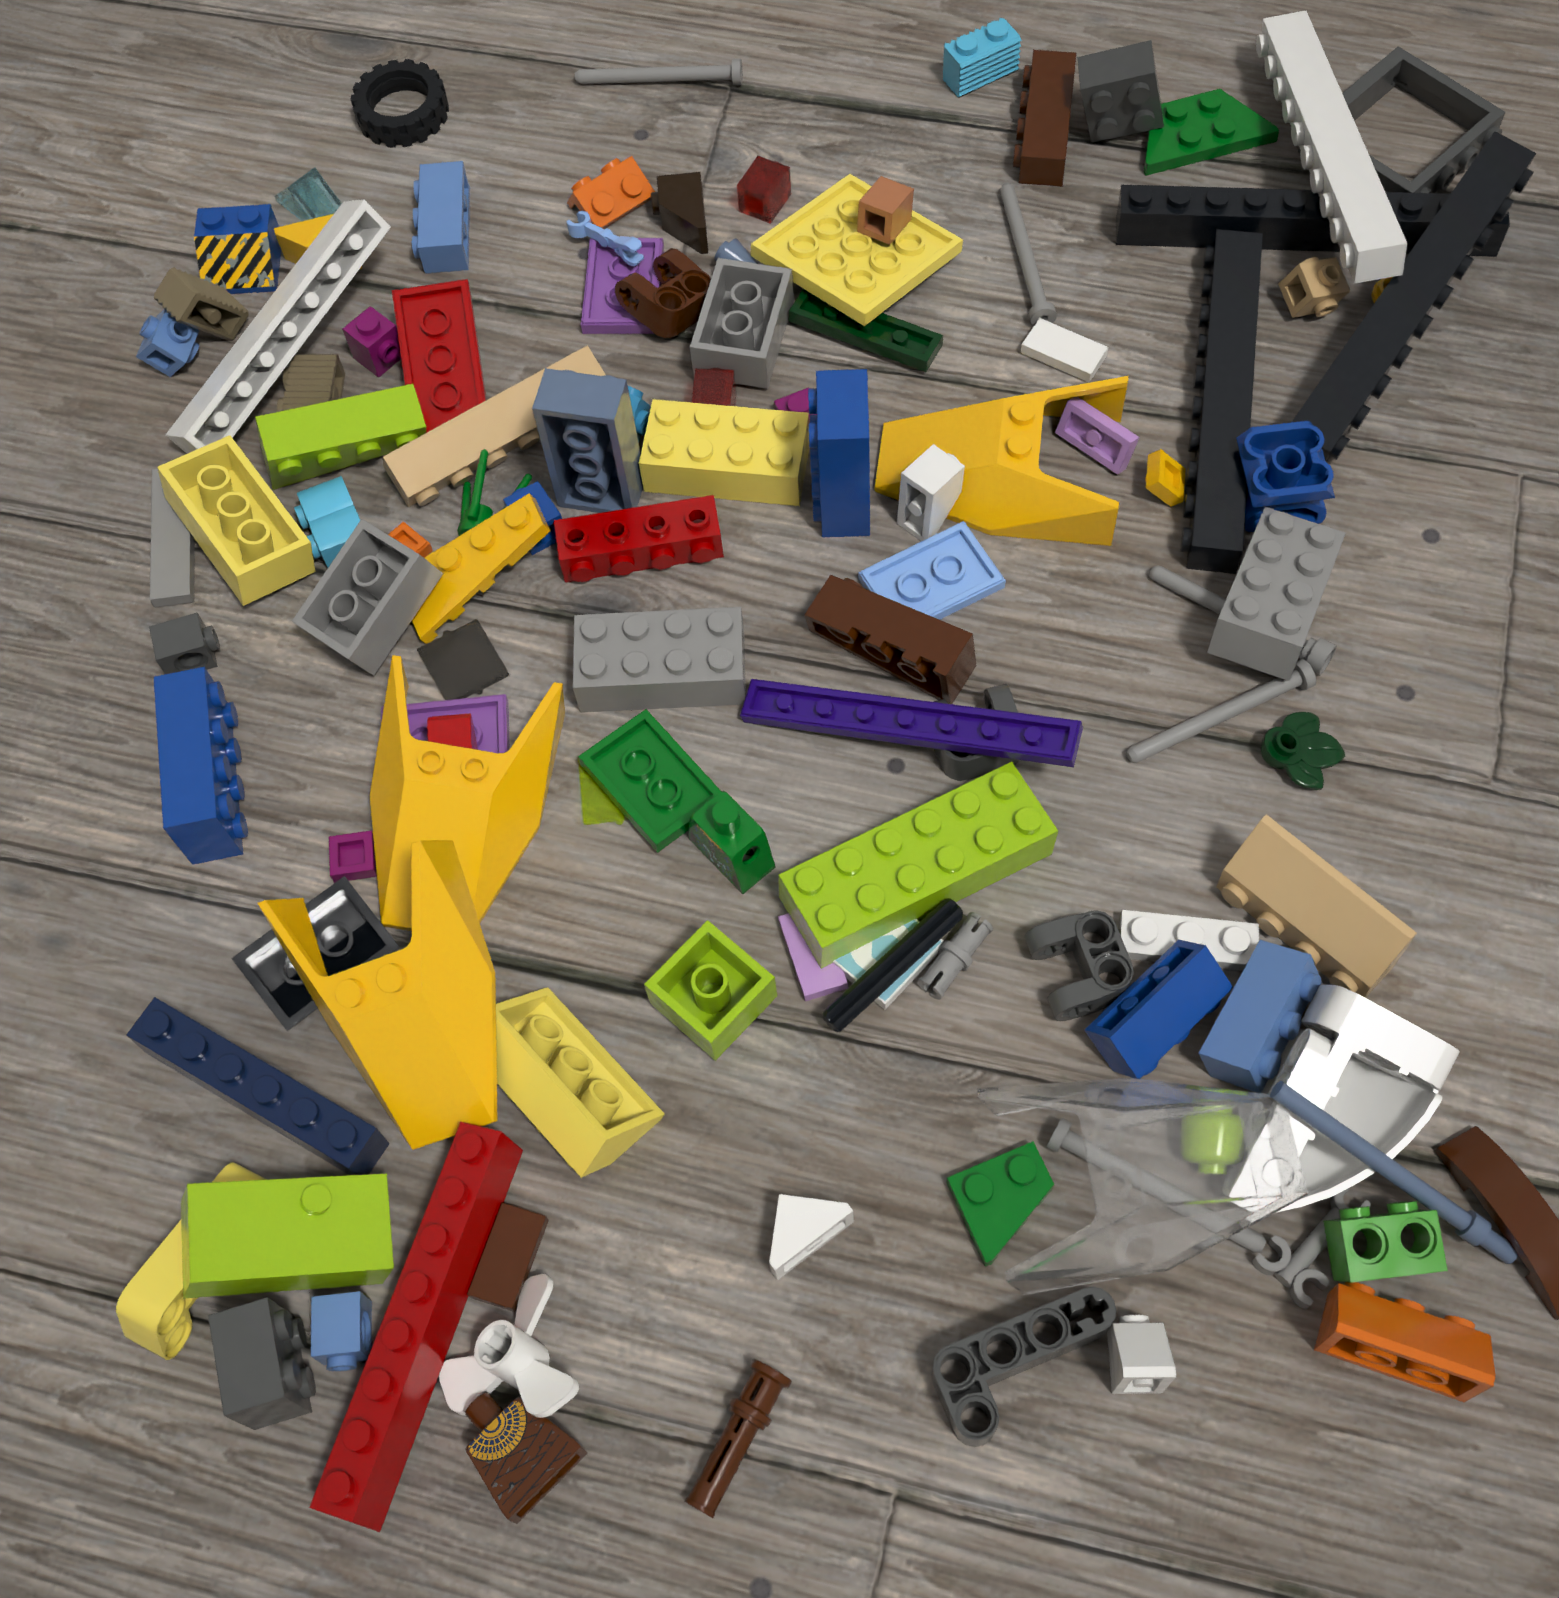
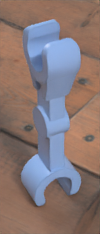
(623, 245)

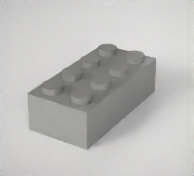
(1276, 593)
(659, 659)

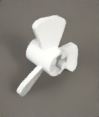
(512, 1356)

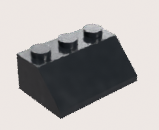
(346, 938)

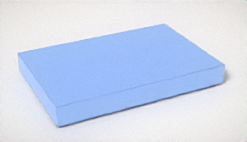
(936, 573)

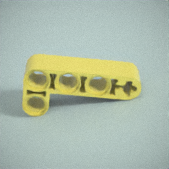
(153, 1301)

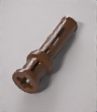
(749, 1415)

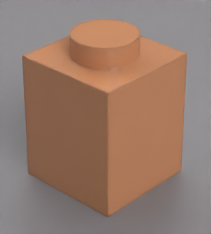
(885, 210)

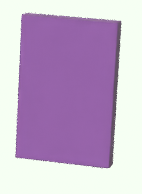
(604, 269)
(488, 714)

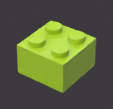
(711, 989)

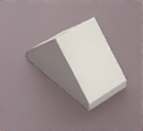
(803, 1228)

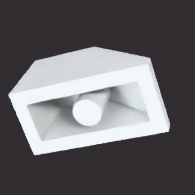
(929, 492)
(1139, 1356)

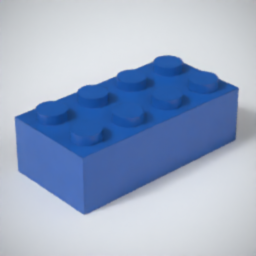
(840, 452)
(199, 766)

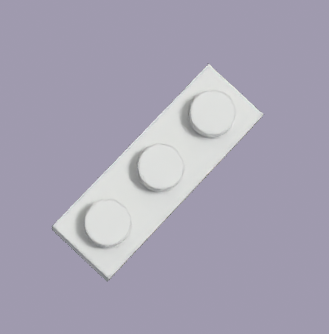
(1152, 934)

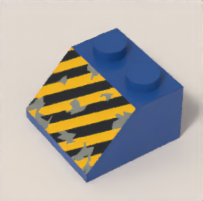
(238, 248)

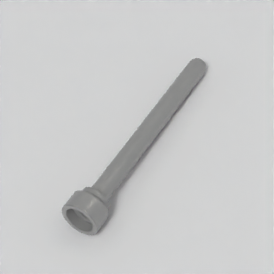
(1315, 652)

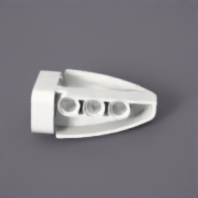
(1367, 1074)

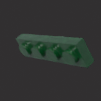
(883, 335)

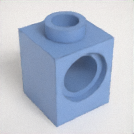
(341, 1330)

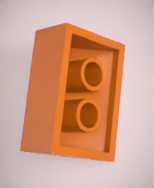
(1406, 1342)

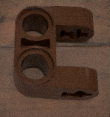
(672, 305)

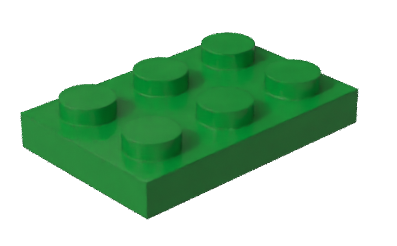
(649, 779)

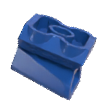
(1285, 471)

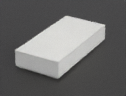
(1064, 350)

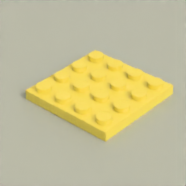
(848, 267)

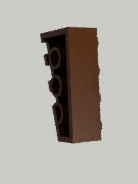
(894, 637)

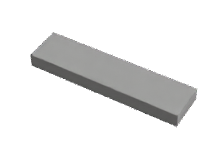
(170, 552)

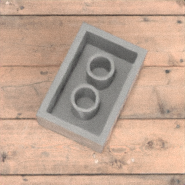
(743, 320)
(368, 596)

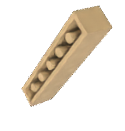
(454, 448)

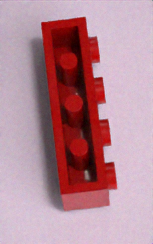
(638, 539)

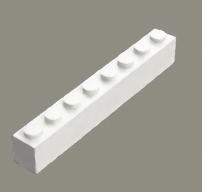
(280, 327)

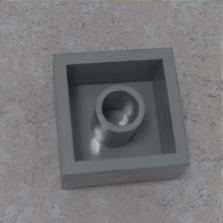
(1120, 91)
(261, 1364)

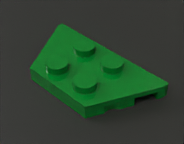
(1204, 129)

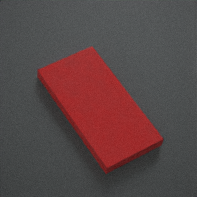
(440, 349)

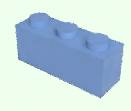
(442, 217)
(1260, 1016)

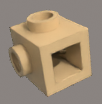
(1314, 287)

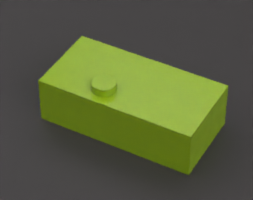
(285, 1235)

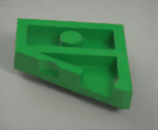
(1000, 1197)

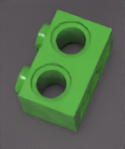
(1384, 1252)

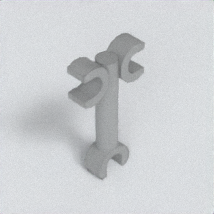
(1292, 1269)

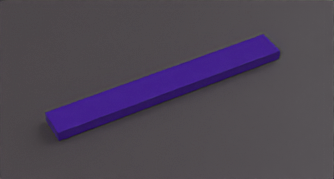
(913, 722)

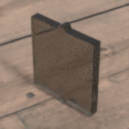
(463, 662)

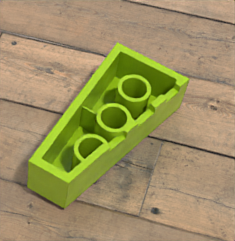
(337, 433)

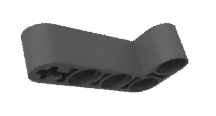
(1027, 1354)

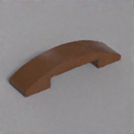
(1512, 1204)

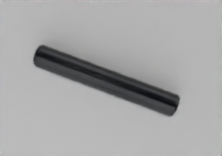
(892, 965)

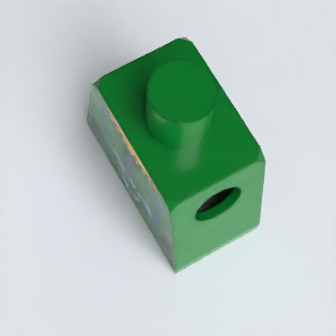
(725, 835)

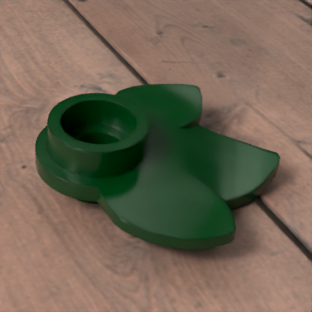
(1301, 749)

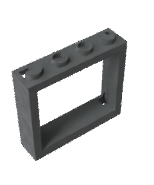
(1443, 95)

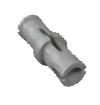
(955, 955)

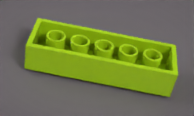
(916, 863)

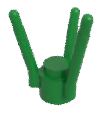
(471, 510)

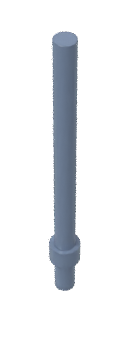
(1467, 1225)

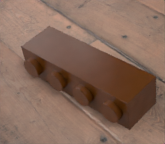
(1047, 118)

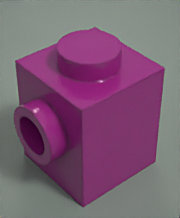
(373, 341)

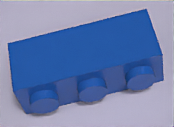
(1159, 1009)

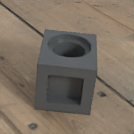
(184, 644)

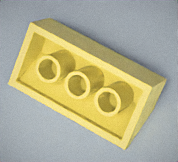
(568, 1082)

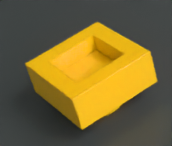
(1165, 478)

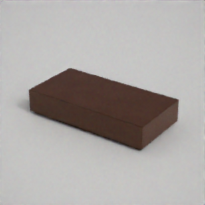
(508, 1257)

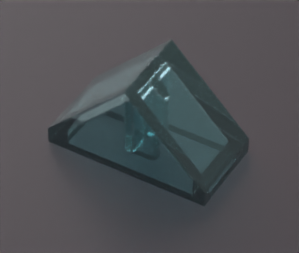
(309, 197)

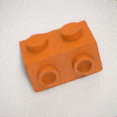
(613, 193)

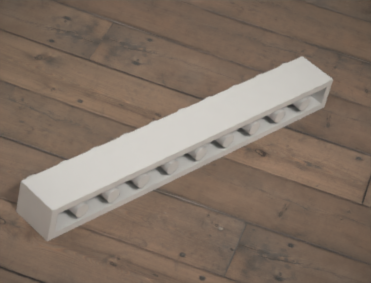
(1331, 149)

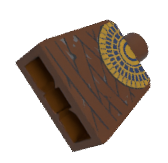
(518, 1454)

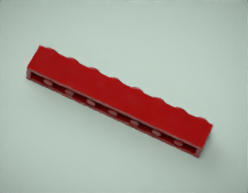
(417, 1329)

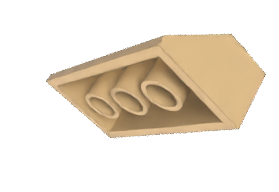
(1314, 908)

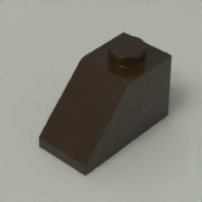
(682, 208)

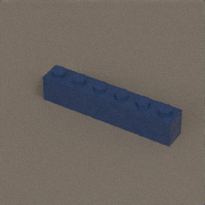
(258, 1089)

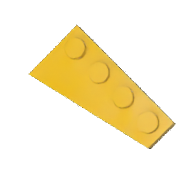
(475, 559)

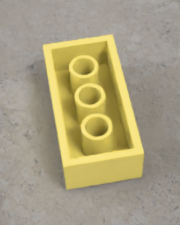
(725, 452)
(237, 520)

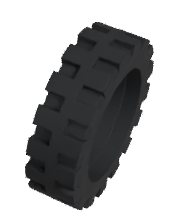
(394, 78)

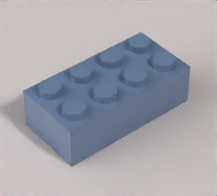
(589, 440)

